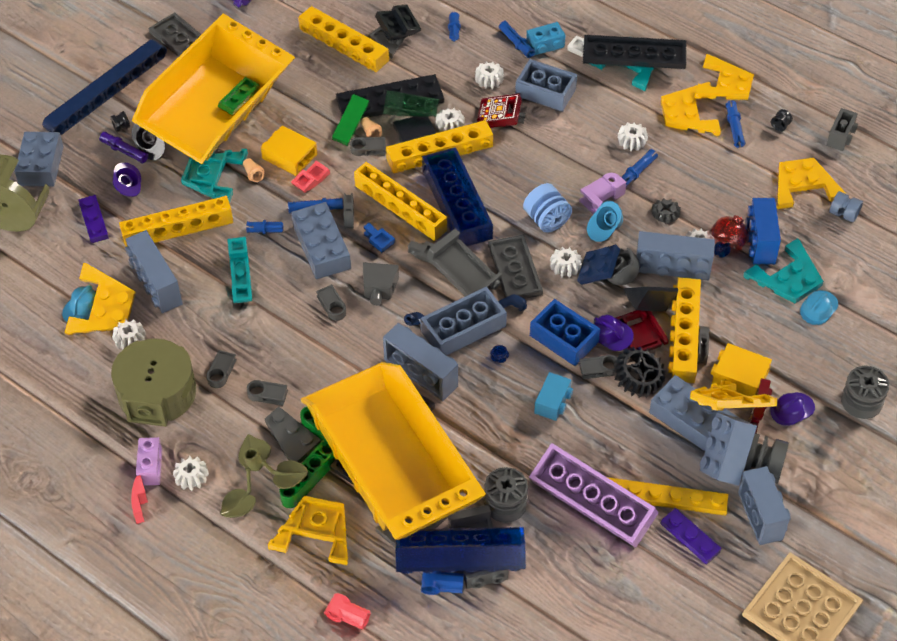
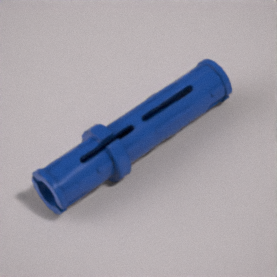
(521, 44)
(734, 119)
(633, 172)
(332, 204)

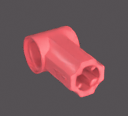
(342, 609)

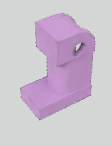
(602, 190)

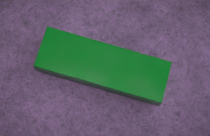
(238, 95)
(350, 120)

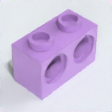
(149, 460)

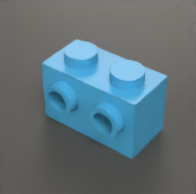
(546, 38)
(553, 396)

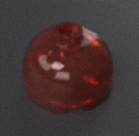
(730, 230)

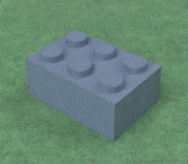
(546, 85)
(39, 158)
(727, 448)
(764, 505)

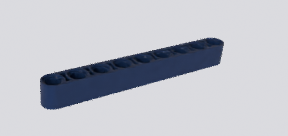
(104, 87)

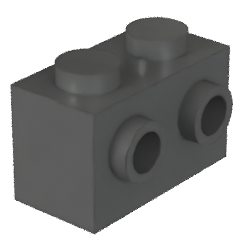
(841, 131)

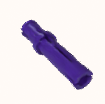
(117, 144)

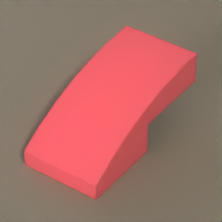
(312, 177)
(138, 497)

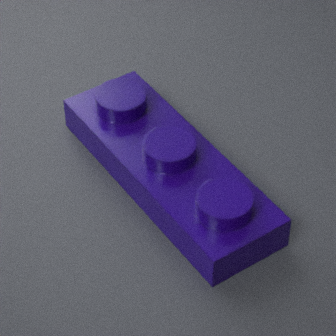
(93, 219)
(690, 536)

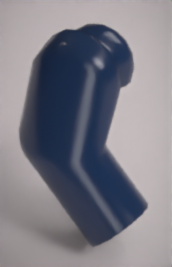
(515, 301)
(413, 318)

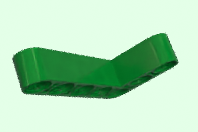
(316, 458)

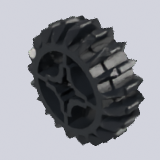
(645, 368)

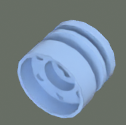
(547, 207)

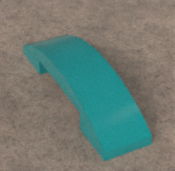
(240, 270)

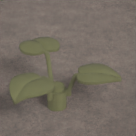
(253, 457)

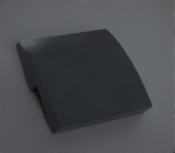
(398, 22)
(413, 128)

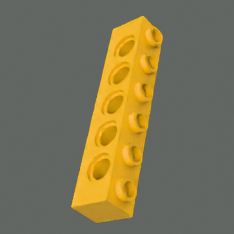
(343, 39)
(465, 139)
(400, 201)
(180, 220)
(685, 330)

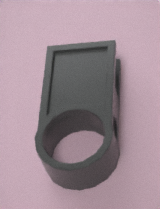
(372, 146)
(348, 211)
(330, 299)
(703, 345)
(222, 364)
(594, 367)
(272, 393)

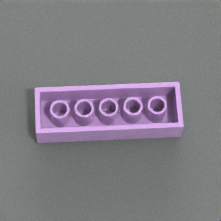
(593, 495)

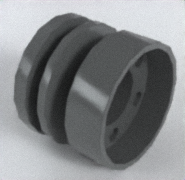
(865, 392)
(764, 455)
(506, 494)

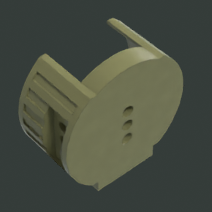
(17, 205)
(170, 386)

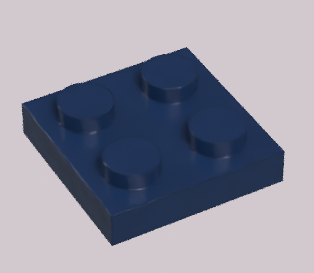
(598, 264)

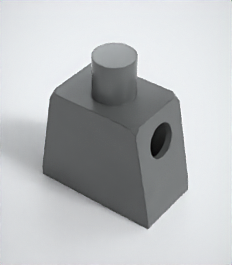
(379, 281)

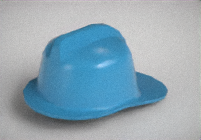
(605, 221)
(80, 303)
(818, 307)

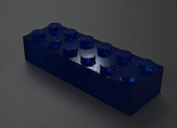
(457, 196)
(462, 550)

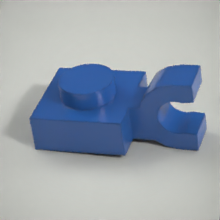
(379, 239)

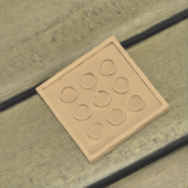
(802, 604)

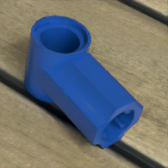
(441, 582)

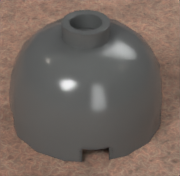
(626, 268)

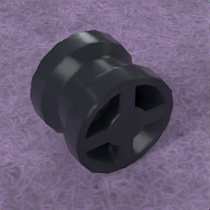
(781, 120)
(120, 121)

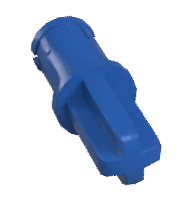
(454, 26)
(264, 227)

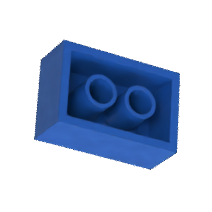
(763, 231)
(564, 332)

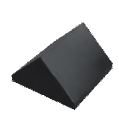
(651, 297)

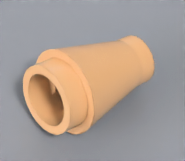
(371, 128)
(254, 171)

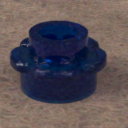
(721, 249)
(499, 350)

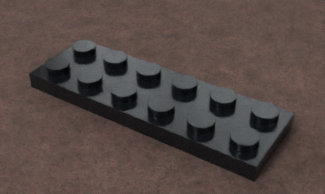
(634, 51)
(422, 86)

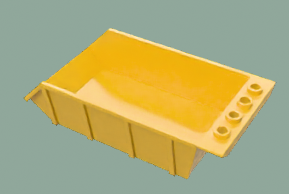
(185, 97)
(393, 449)

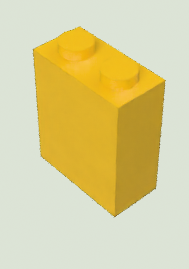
(289, 150)
(741, 368)

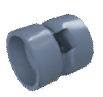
(845, 206)

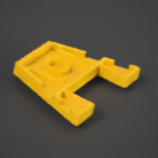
(732, 81)
(682, 113)
(802, 176)
(111, 303)
(725, 396)
(315, 520)

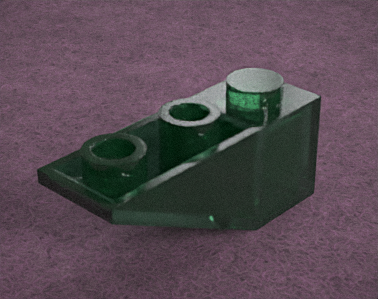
(409, 105)

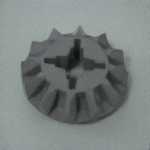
(666, 216)

